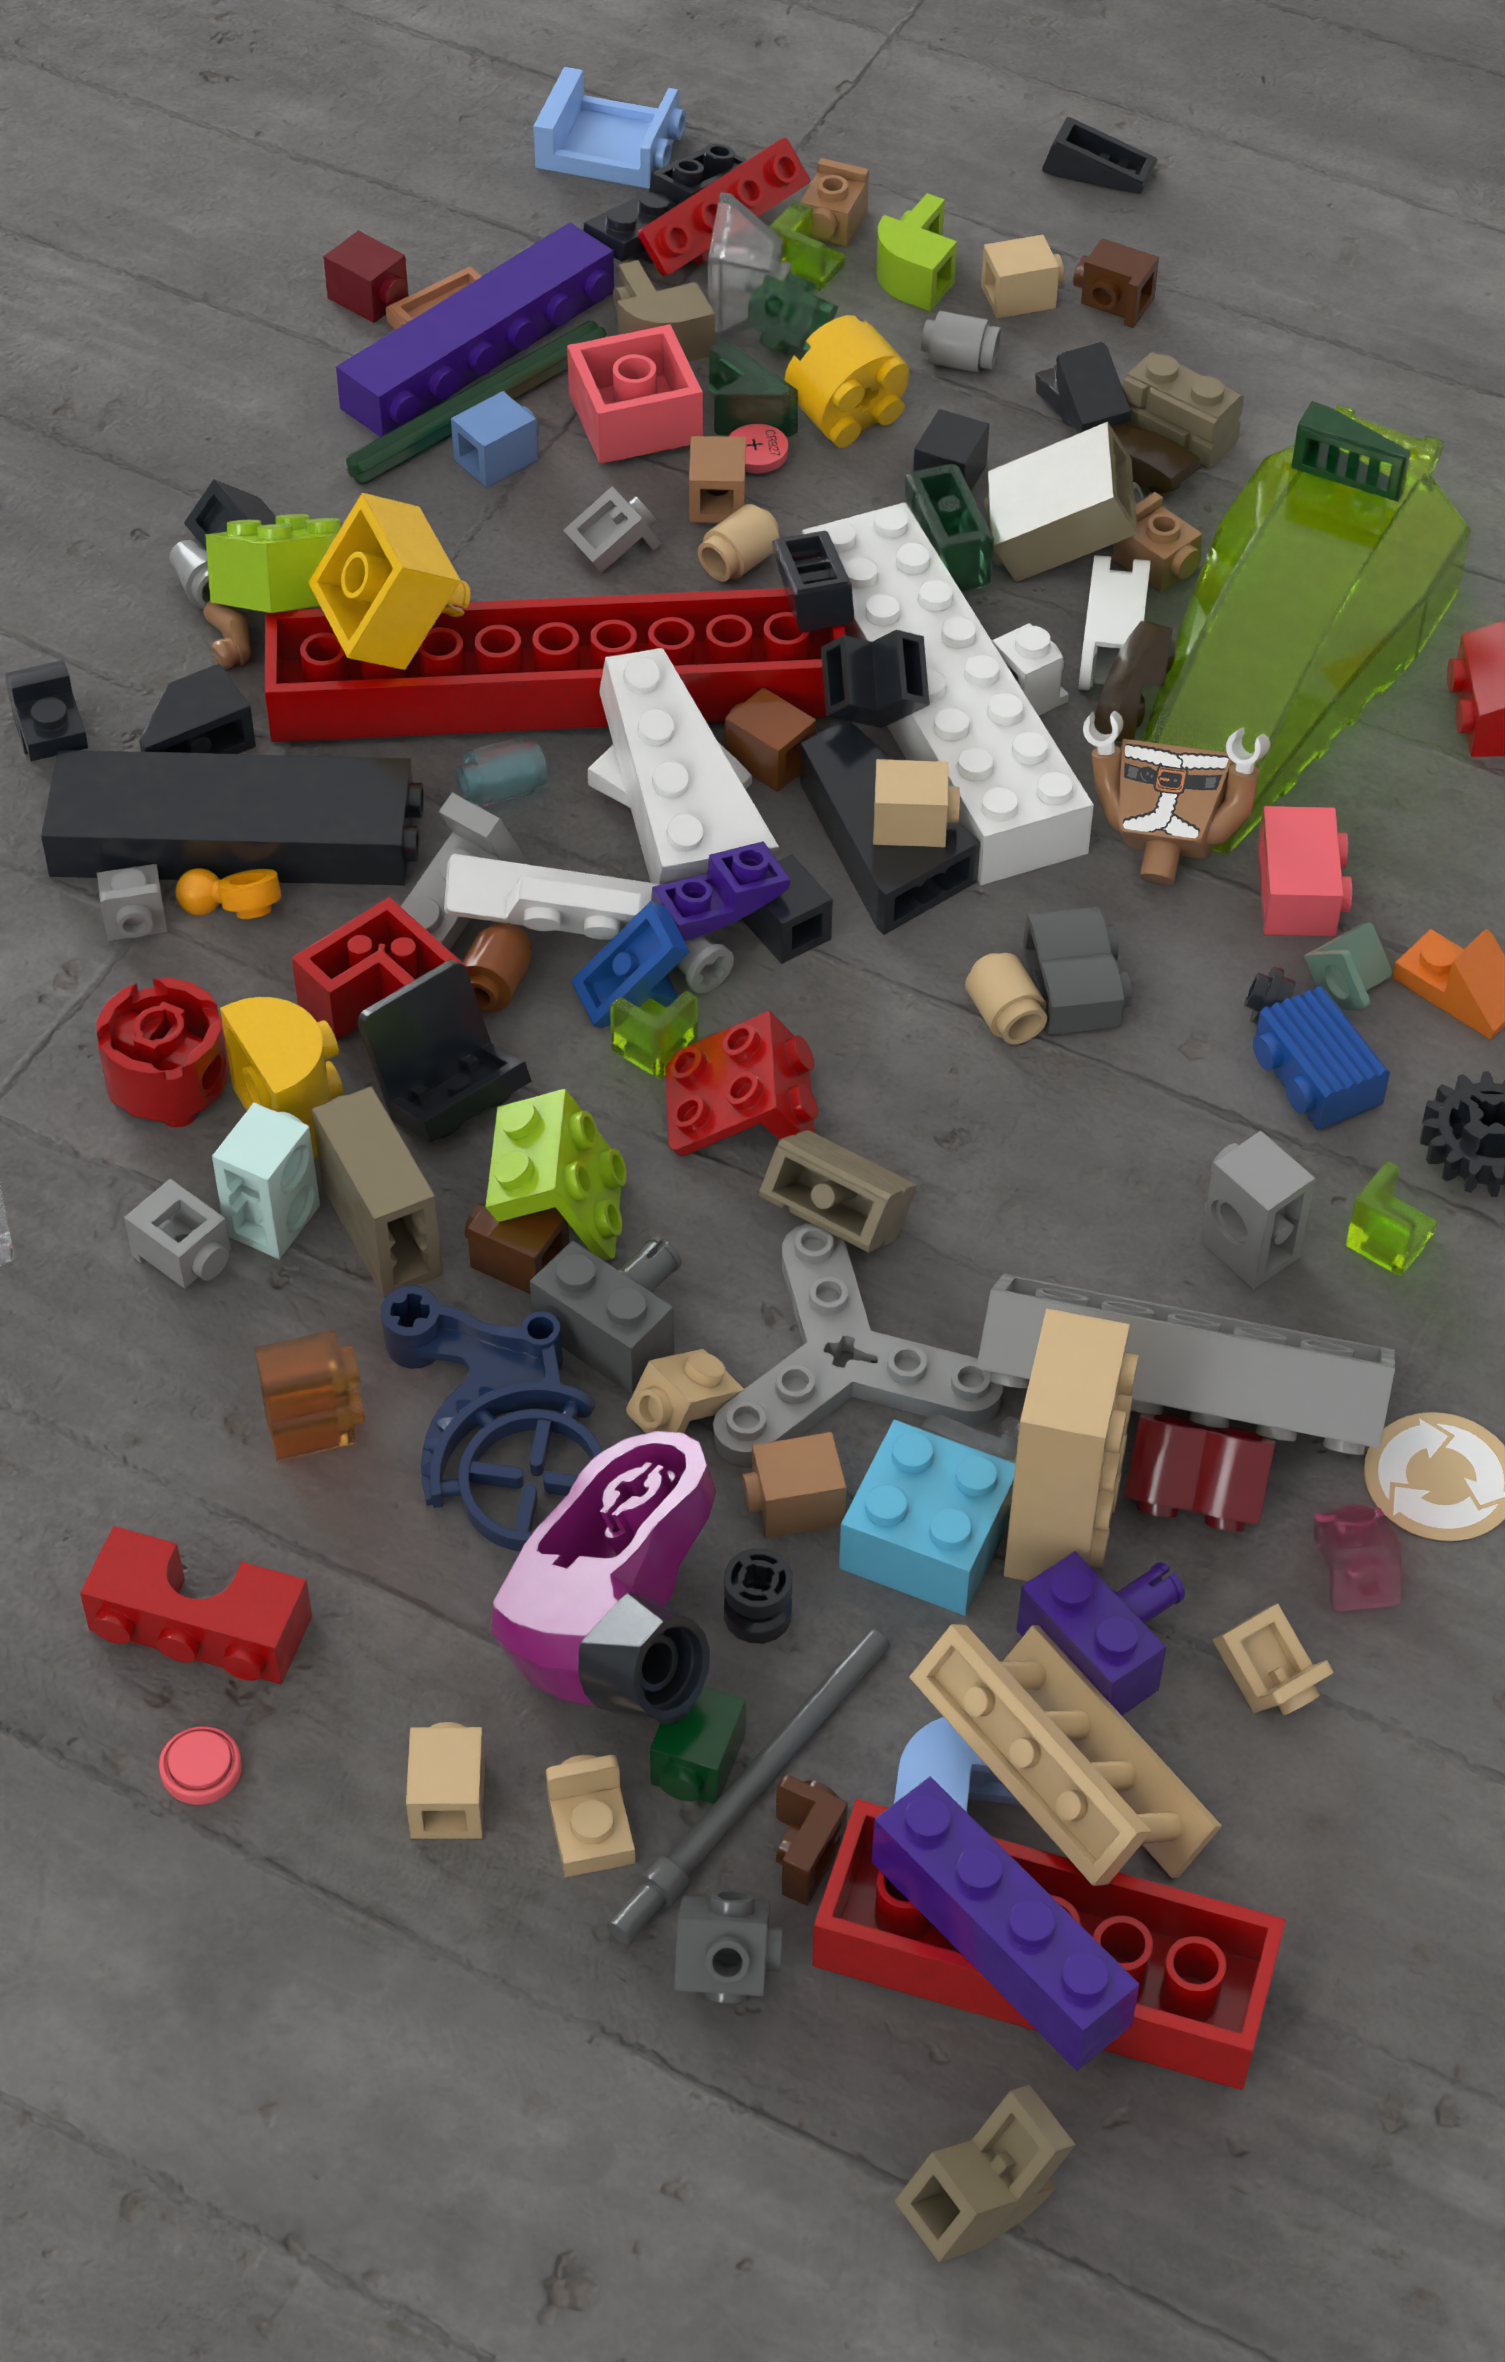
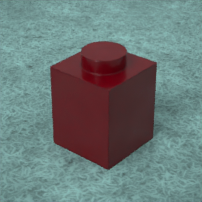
(365, 276)

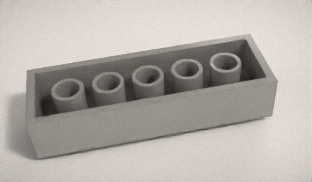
(1208, 1364)

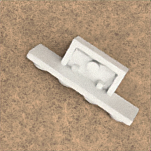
(542, 896)

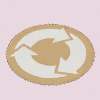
(1438, 1476)

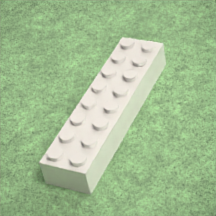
(1009, 771)

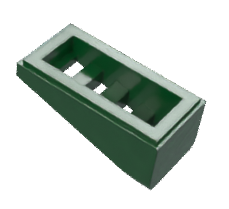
(1318, 452)

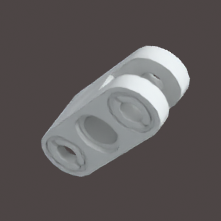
(1113, 612)

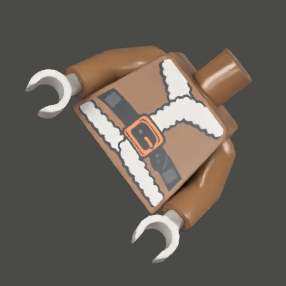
(1172, 796)

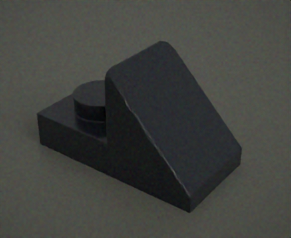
(1085, 388)

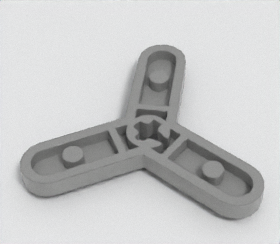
(834, 1320)

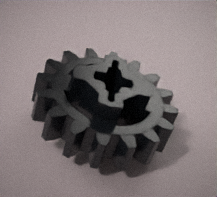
(1478, 1136)

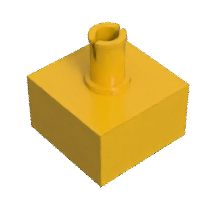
(386, 582)

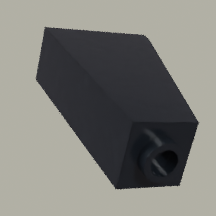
(890, 879)

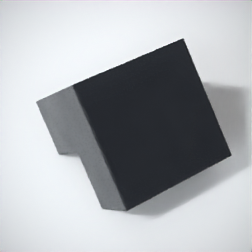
(875, 679)

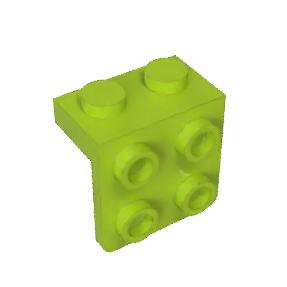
(555, 1157)

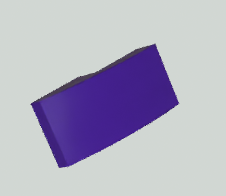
(732, 888)

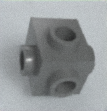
(726, 1945)

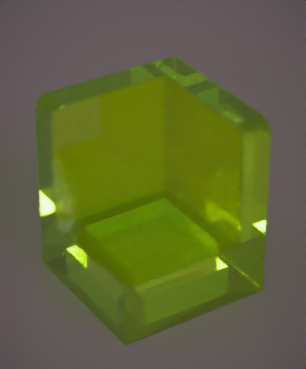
(808, 257)
(652, 1032)
(1387, 1227)

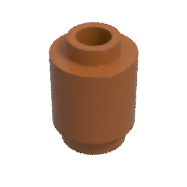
(498, 964)

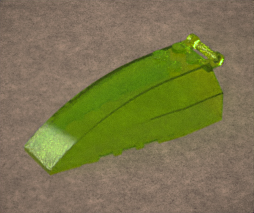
(1308, 612)

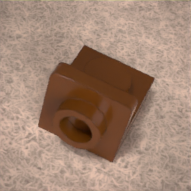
(814, 1834)

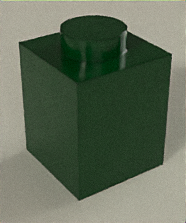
(699, 1751)

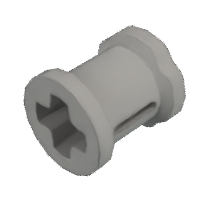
(705, 964)

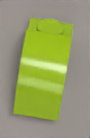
(914, 256)

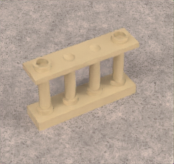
(1065, 1753)

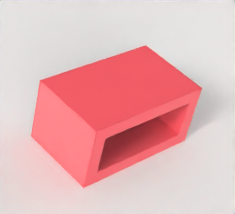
(1302, 871)

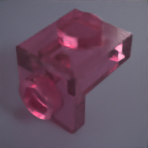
(1360, 1556)

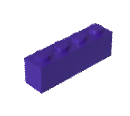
(1004, 1923)

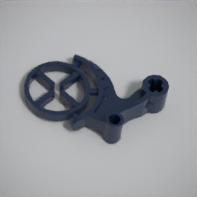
(506, 1373)

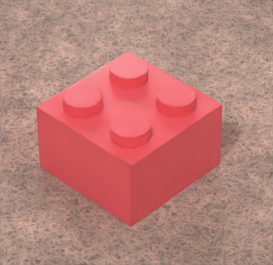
(635, 393)

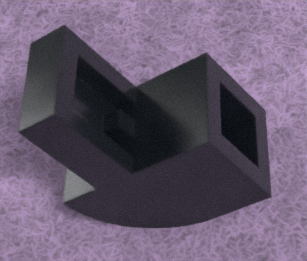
(45, 710)

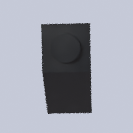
(200, 716)

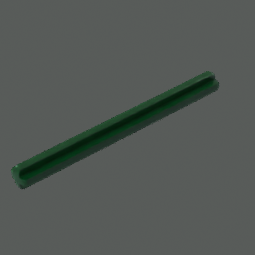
(435, 423)

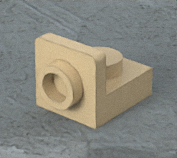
(589, 1814)

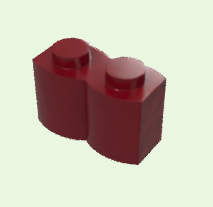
(1200, 1470)

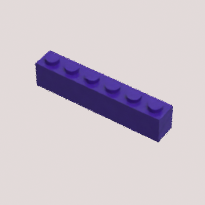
(475, 329)

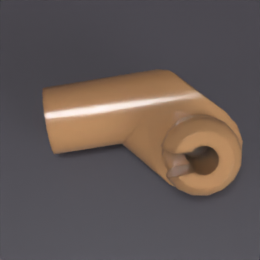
(234, 626)

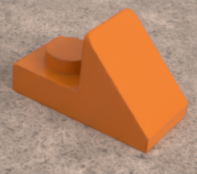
(1458, 980)

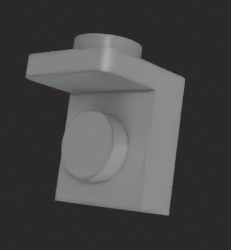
(611, 528)
(131, 902)

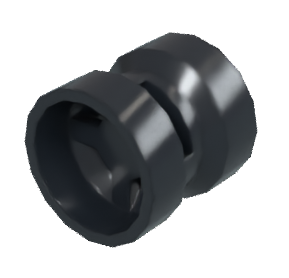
(758, 1595)

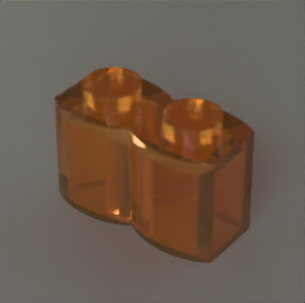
(309, 1394)

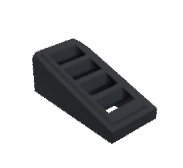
(1097, 159)
(817, 586)

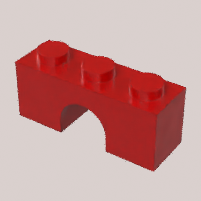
(244, 1629)

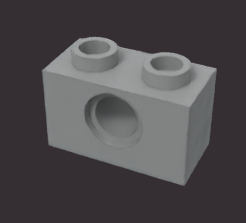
(1257, 1208)

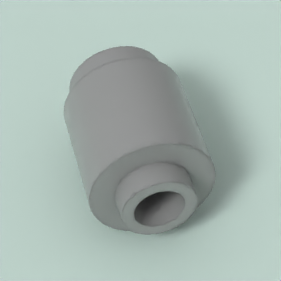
(961, 342)

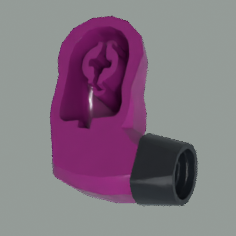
(595, 1579)

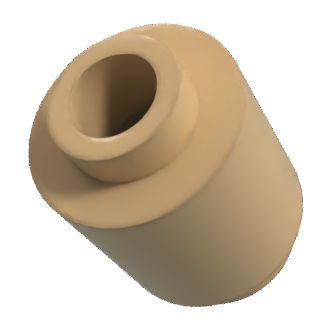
(738, 543)
(1006, 997)

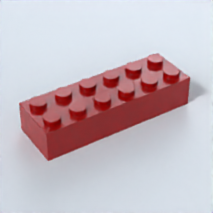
(1196, 1958)

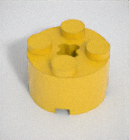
(849, 379)

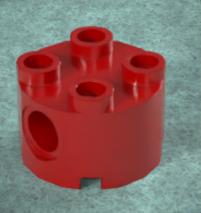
(163, 1051)

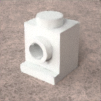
(1035, 665)

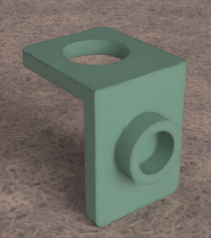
(1350, 966)

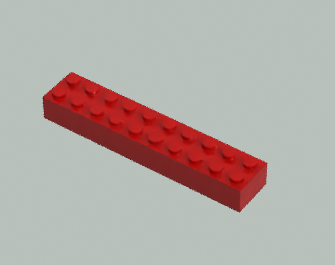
(538, 664)

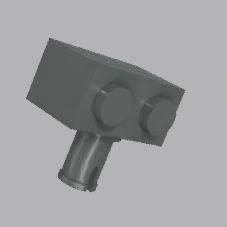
(610, 1312)

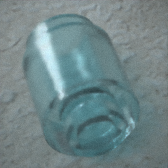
(501, 772)

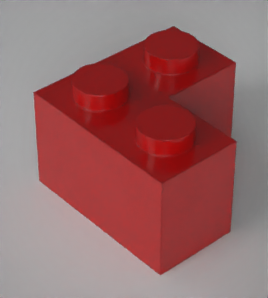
(364, 964)

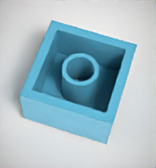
(928, 1517)

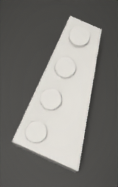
(674, 770)

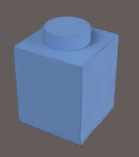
(495, 439)

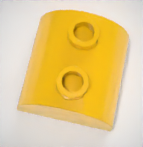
(280, 1057)

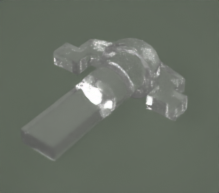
(1002, 1447)

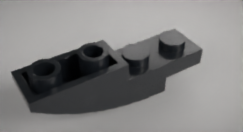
(668, 188)

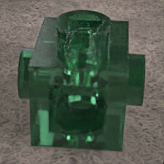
(788, 312)

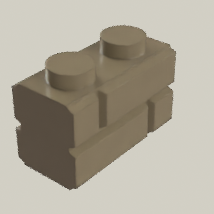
(1184, 406)
(837, 1190)

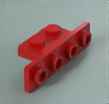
(688, 228)

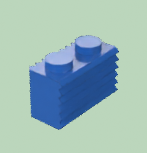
(1320, 1058)

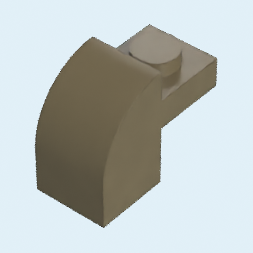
(681, 306)
(988, 2183)

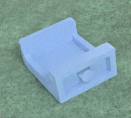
(603, 135)

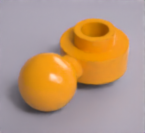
(245, 892)

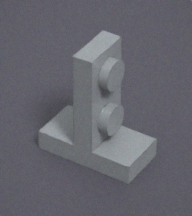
(473, 834)

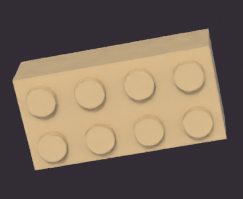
(1070, 1444)

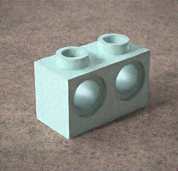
(266, 1179)

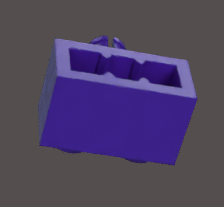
(1103, 1627)

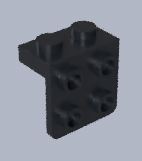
(437, 1054)

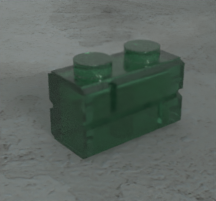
(952, 523)

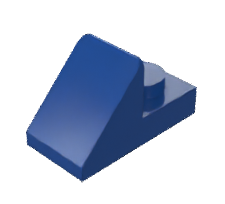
(633, 965)

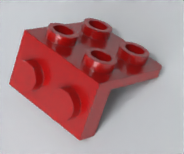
(738, 1081)

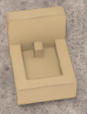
(680, 1390)
(1270, 1662)

